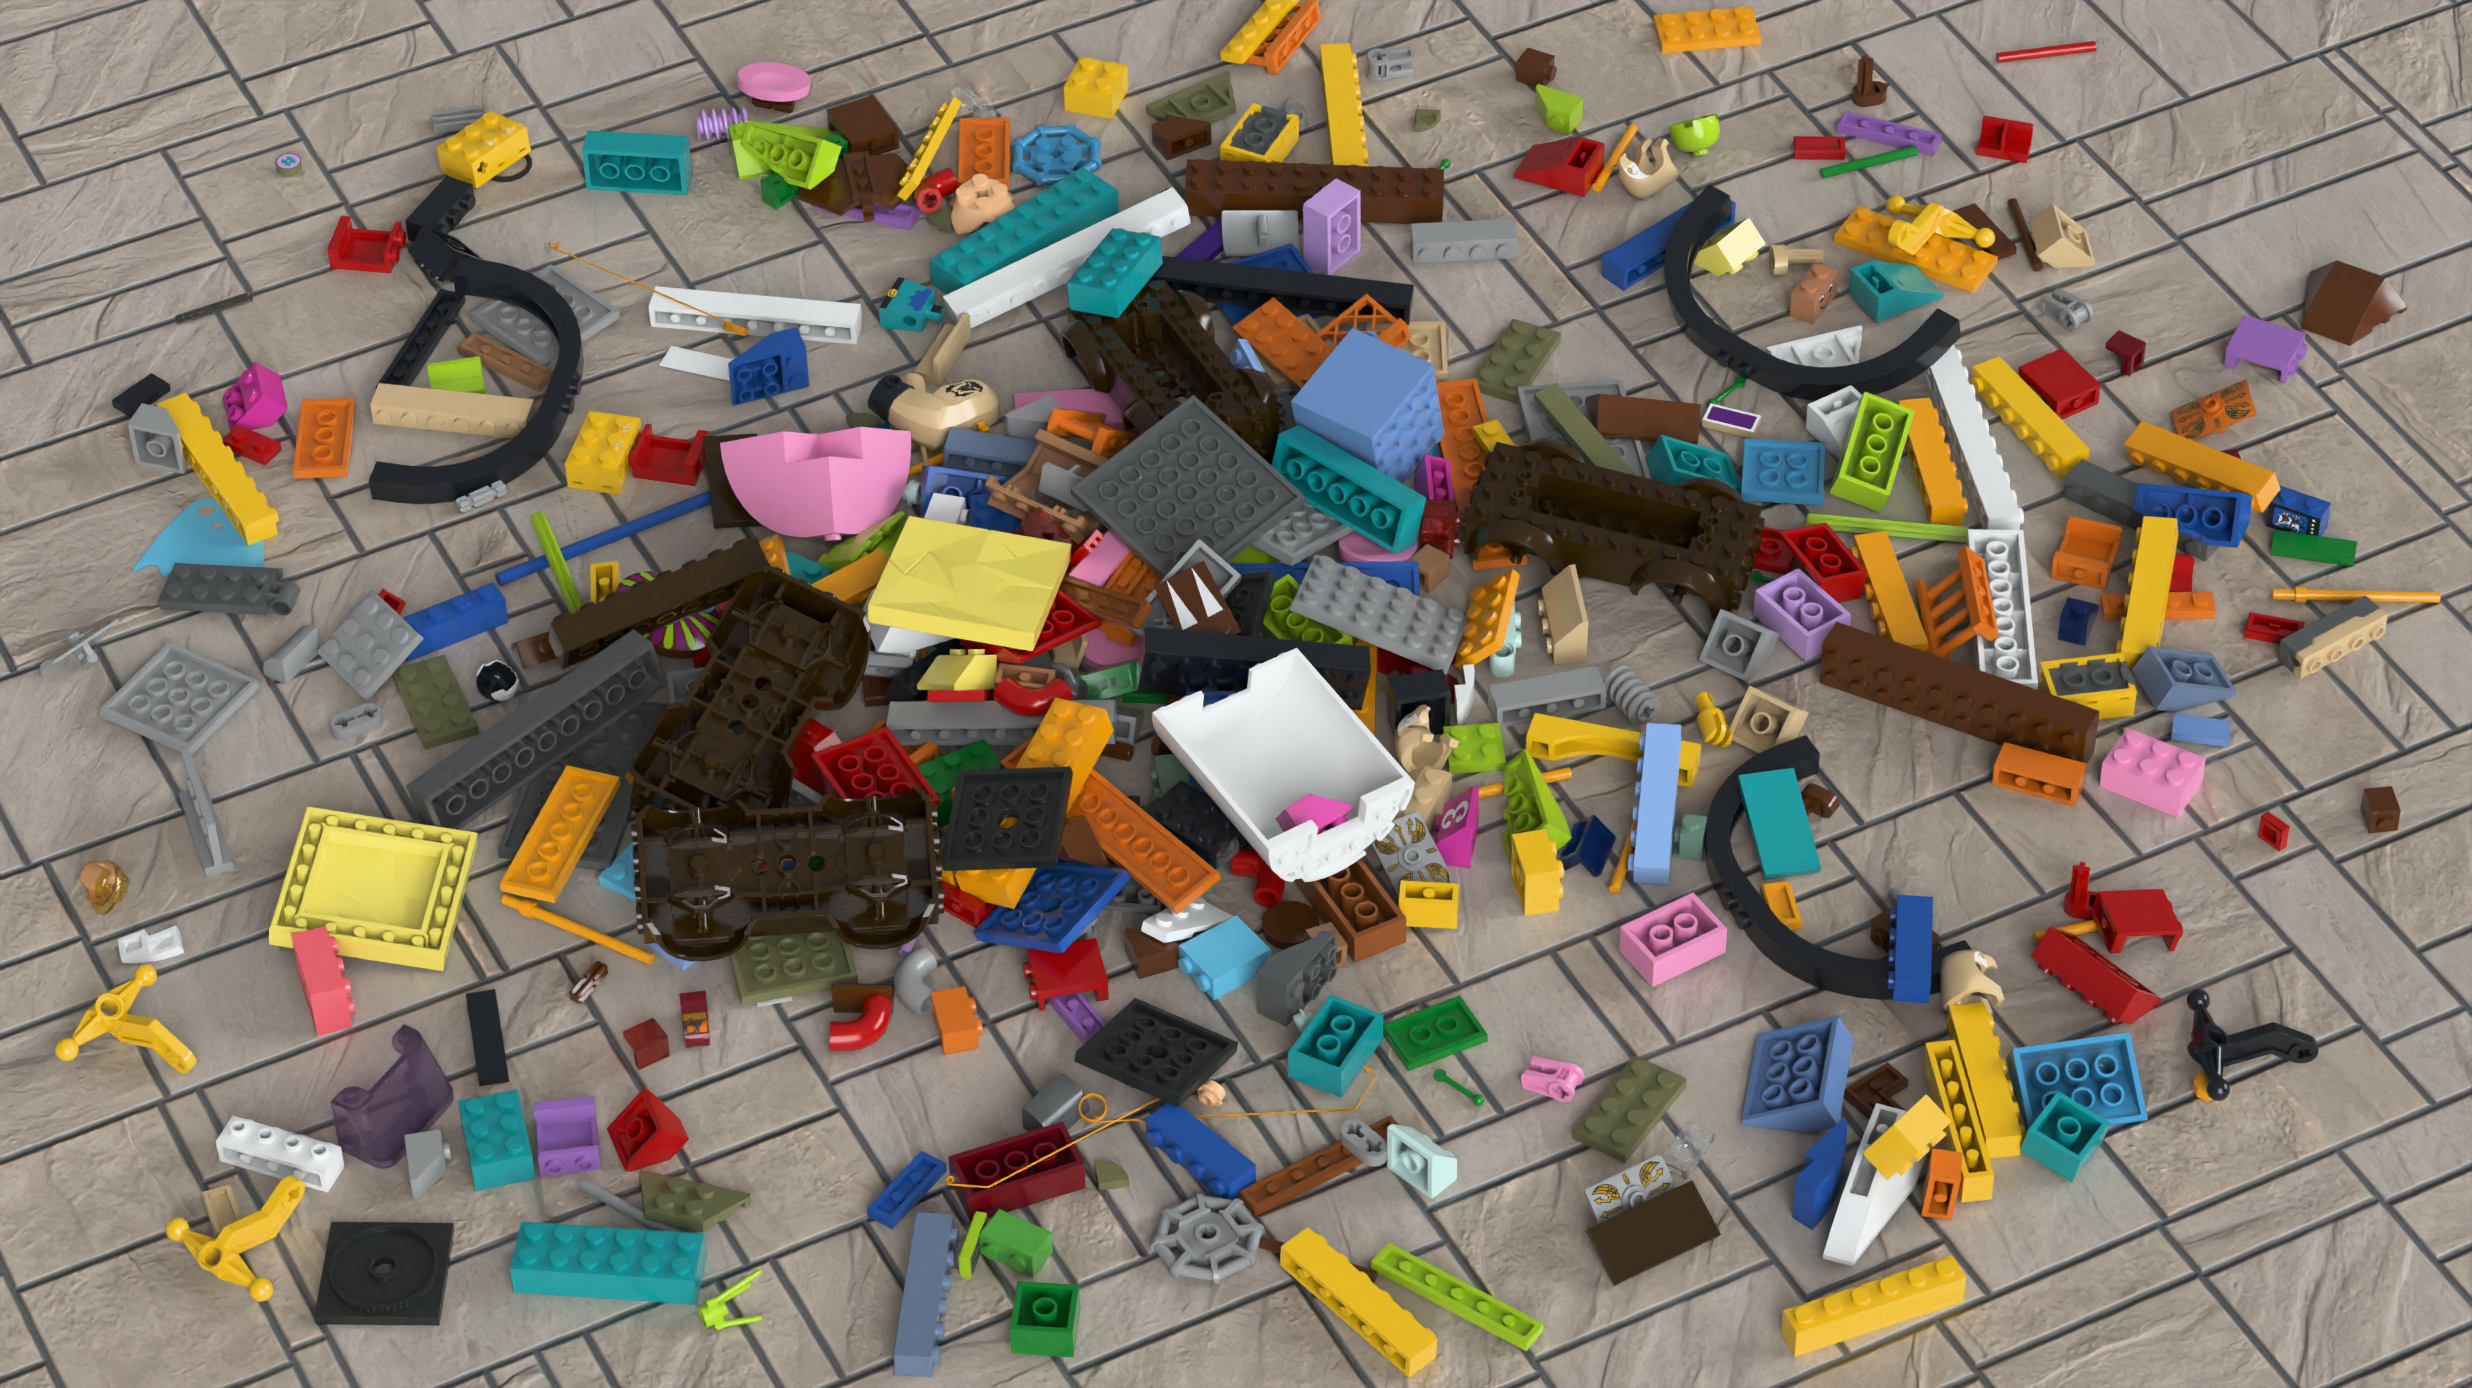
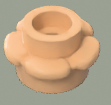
(1211, 1094)

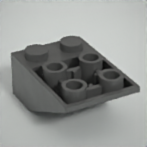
(1295, 977)

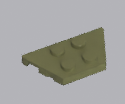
(1203, 101)
(687, 1202)

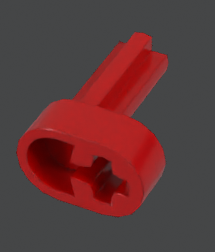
(2079, 898)

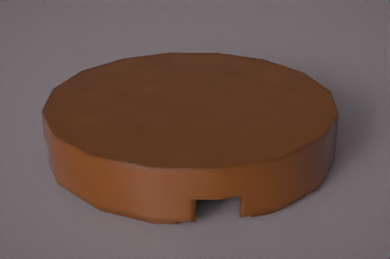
(1286, 923)

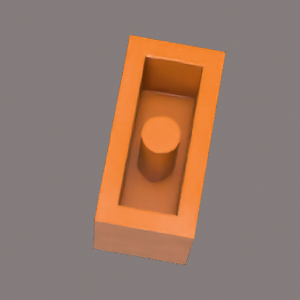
(955, 1020)
(1941, 1184)

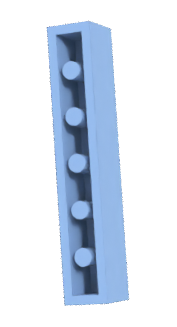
(1656, 805)

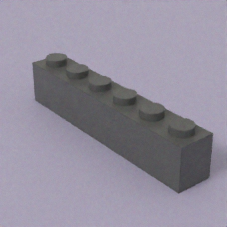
(2115, 499)

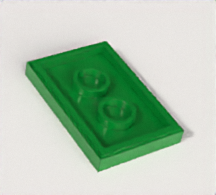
(1434, 1033)

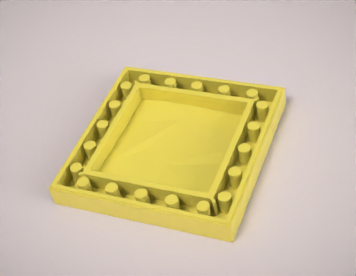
(969, 583)
(376, 886)

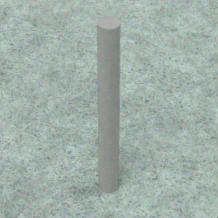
(622, 1206)

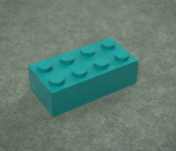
(637, 162)
(1114, 272)

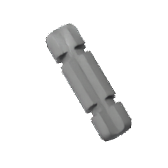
(481, 496)

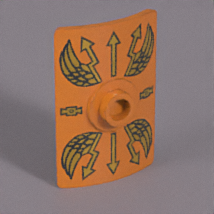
(2214, 411)

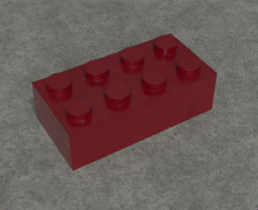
(1042, 1181)

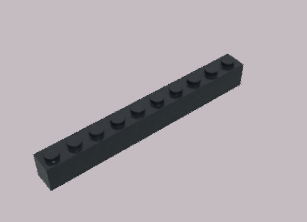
(1293, 289)

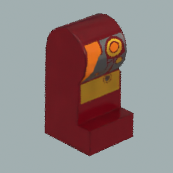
(695, 1018)

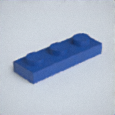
(906, 1189)

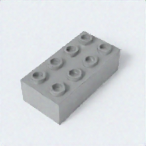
(1222, 573)

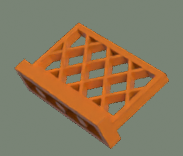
(1288, 38)
(1395, 335)

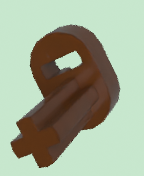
(1866, 91)
(1819, 801)

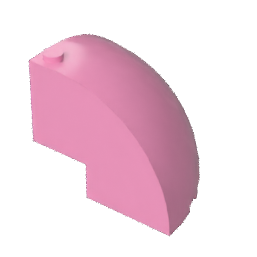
(819, 482)

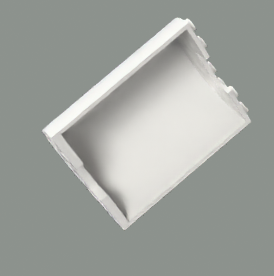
(1279, 745)

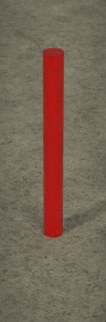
(2046, 51)

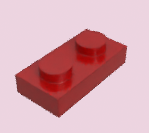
(252, 445)

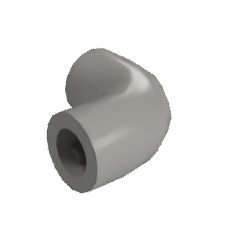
(909, 980)

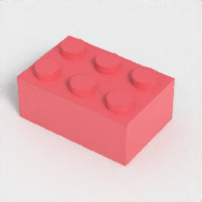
(322, 980)

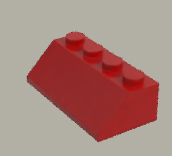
(2094, 977)

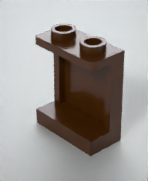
(864, 126)

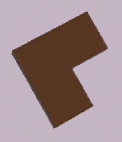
(1876, 1088)

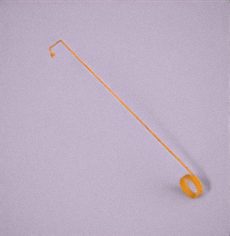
(731, 327)
(1097, 1119)
(952, 1178)

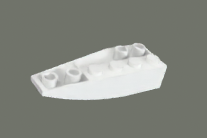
(1868, 1196)

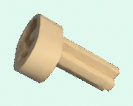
(1780, 258)

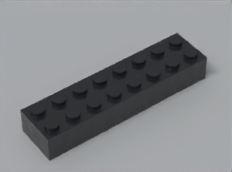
(1221, 662)

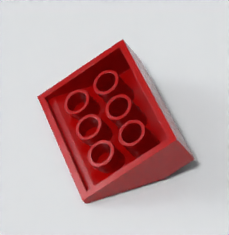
(1064, 622)
(867, 767)

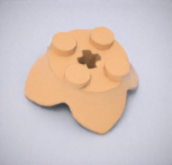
(979, 202)

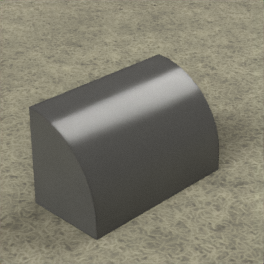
(1055, 1104)

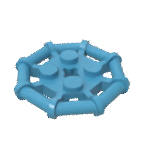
(1046, 148)

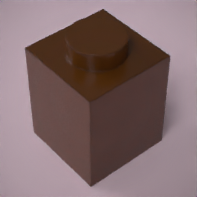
(1535, 68)
(2380, 809)

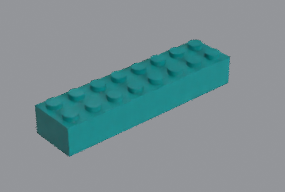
(1030, 227)

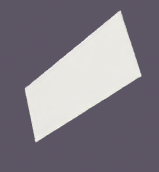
(697, 363)

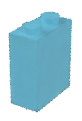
(1223, 957)

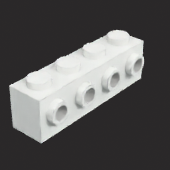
(280, 1153)

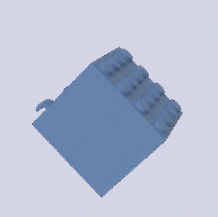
(1373, 404)

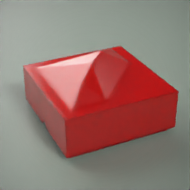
(2273, 831)

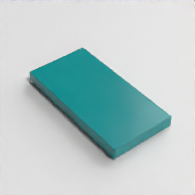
(1778, 823)

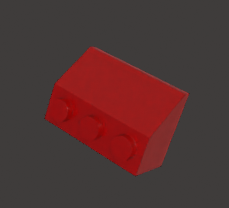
(1827, 560)

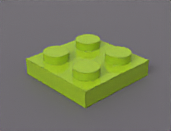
(1478, 748)

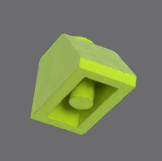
(1558, 109)

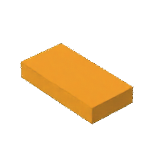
(1782, 903)

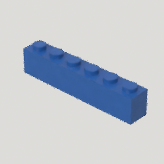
(1646, 251)

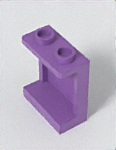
(2266, 345)
(567, 1136)

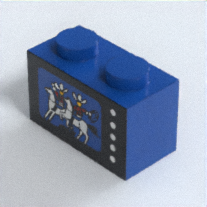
(2298, 513)

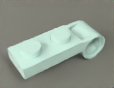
(1503, 661)

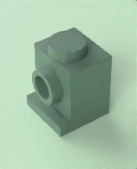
(1690, 837)

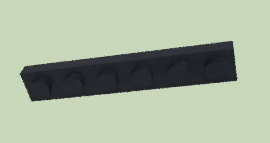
(424, 338)

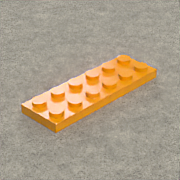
(1937, 258)
(560, 834)

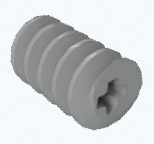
(1631, 695)

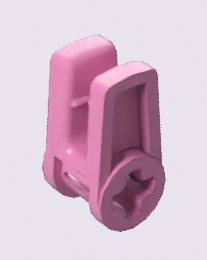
(1550, 1078)

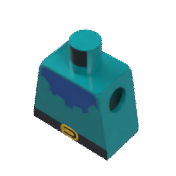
(909, 307)

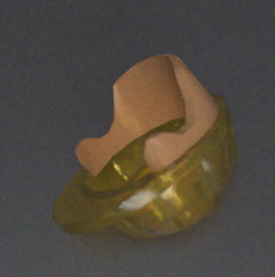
(105, 884)

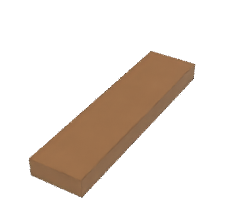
(506, 362)

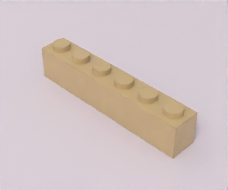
(451, 411)

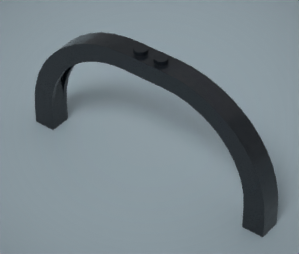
(1790, 379)
(449, 482)
(1777, 942)

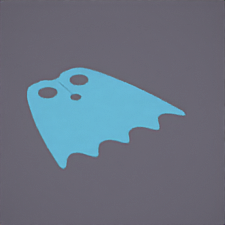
(195, 541)

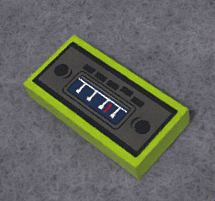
(971, 1246)

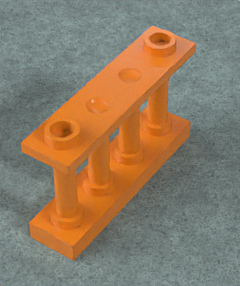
(1090, 426)
(1978, 606)

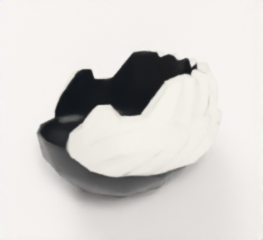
(496, 681)

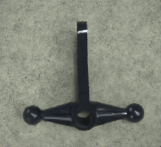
(2216, 1049)

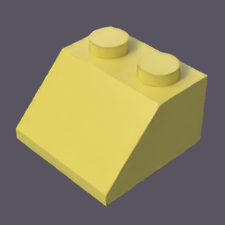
(1730, 248)
(960, 671)

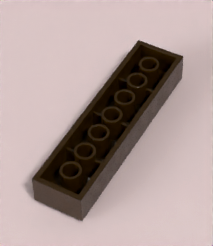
(654, 603)

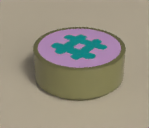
(289, 164)

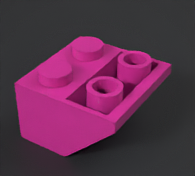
(255, 399)
(1322, 811)

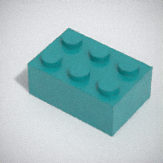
(1335, 1045)
(496, 1140)

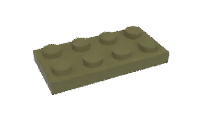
(1516, 359)
(434, 702)
(1629, 1109)

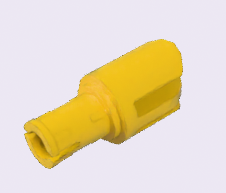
(1712, 722)

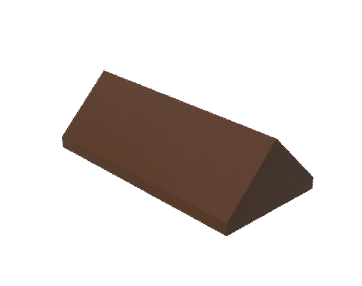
(1643, 418)

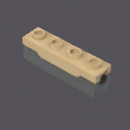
(2332, 637)

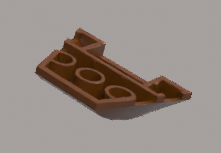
(2348, 302)

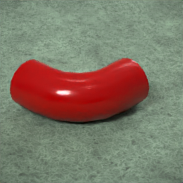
(933, 188)
(1030, 701)
(1269, 885)
(864, 1030)

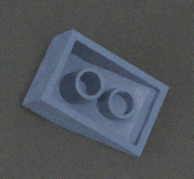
(2181, 679)

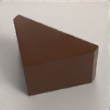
(1149, 954)

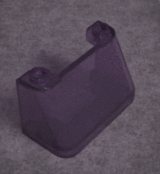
(401, 1103)

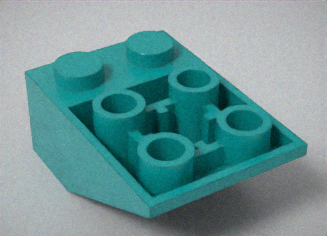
(1890, 288)

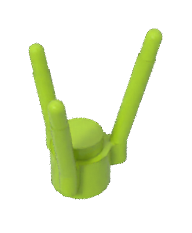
(714, 1309)

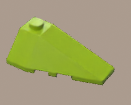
(793, 155)
(748, 164)
(861, 544)
(1530, 804)

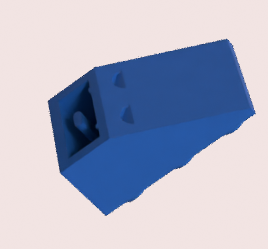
(769, 368)

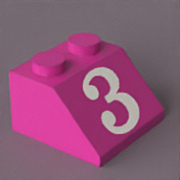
(1458, 828)

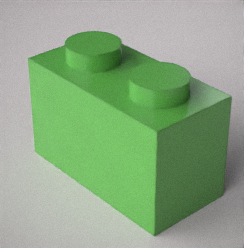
(1016, 1243)

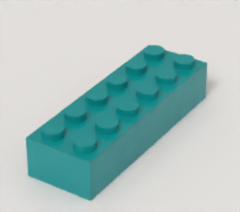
(1349, 489)
(608, 1263)

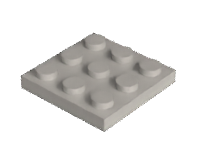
(370, 645)

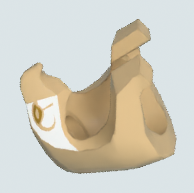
(1641, 177)
(1416, 745)
(1964, 974)

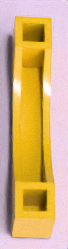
(1559, 738)

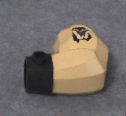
(934, 412)

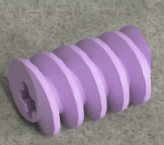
(718, 123)

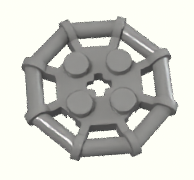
(1207, 1251)

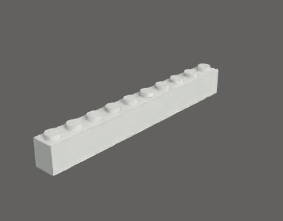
(1060, 261)
(1972, 443)

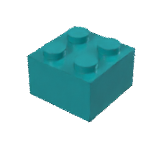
(2065, 1136)

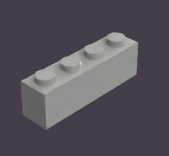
(1463, 240)
(1549, 695)

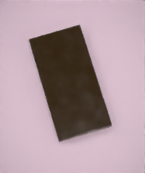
(725, 506)
(1653, 1233)

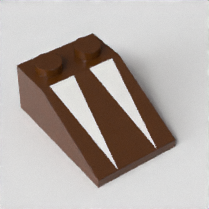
(1196, 602)

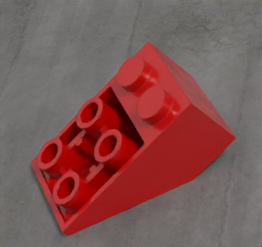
(1563, 165)

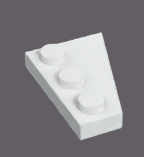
(1195, 917)

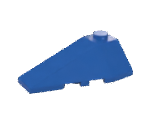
(953, 483)

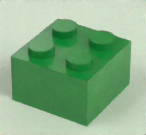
(1045, 1319)

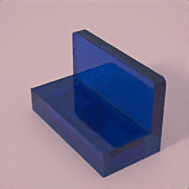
(1589, 846)

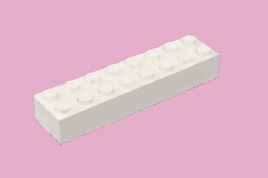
(2013, 651)

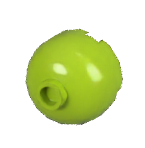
(1696, 134)

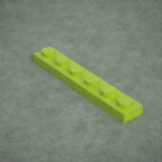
(1457, 1296)

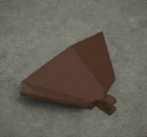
(857, 182)

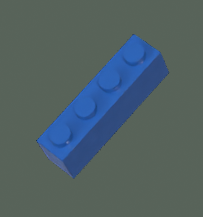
(458, 619)
(1912, 949)
(1200, 1151)

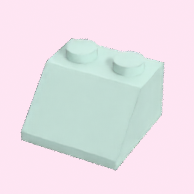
(1419, 1160)

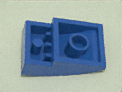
(1821, 1178)

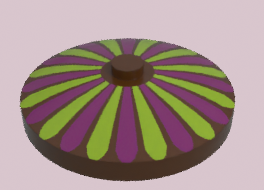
(682, 638)

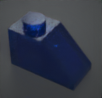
(2077, 621)

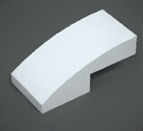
(1464, 694)
(143, 948)

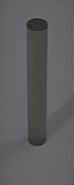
(214, 308)

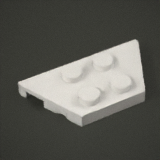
(1822, 350)

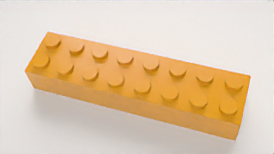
(1067, 736)

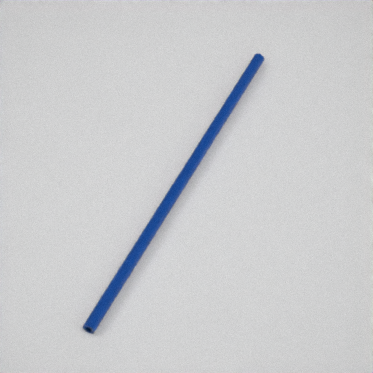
(613, 534)

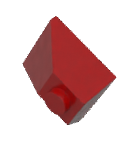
(816, 739)
(646, 1132)

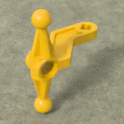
(1926, 222)
(127, 1027)
(240, 1237)

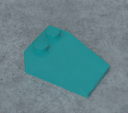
(1678, 461)

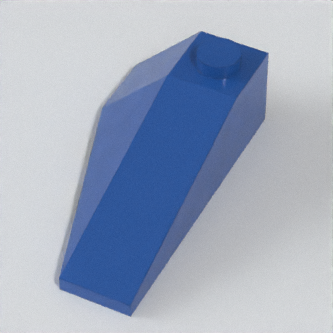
(2204, 514)

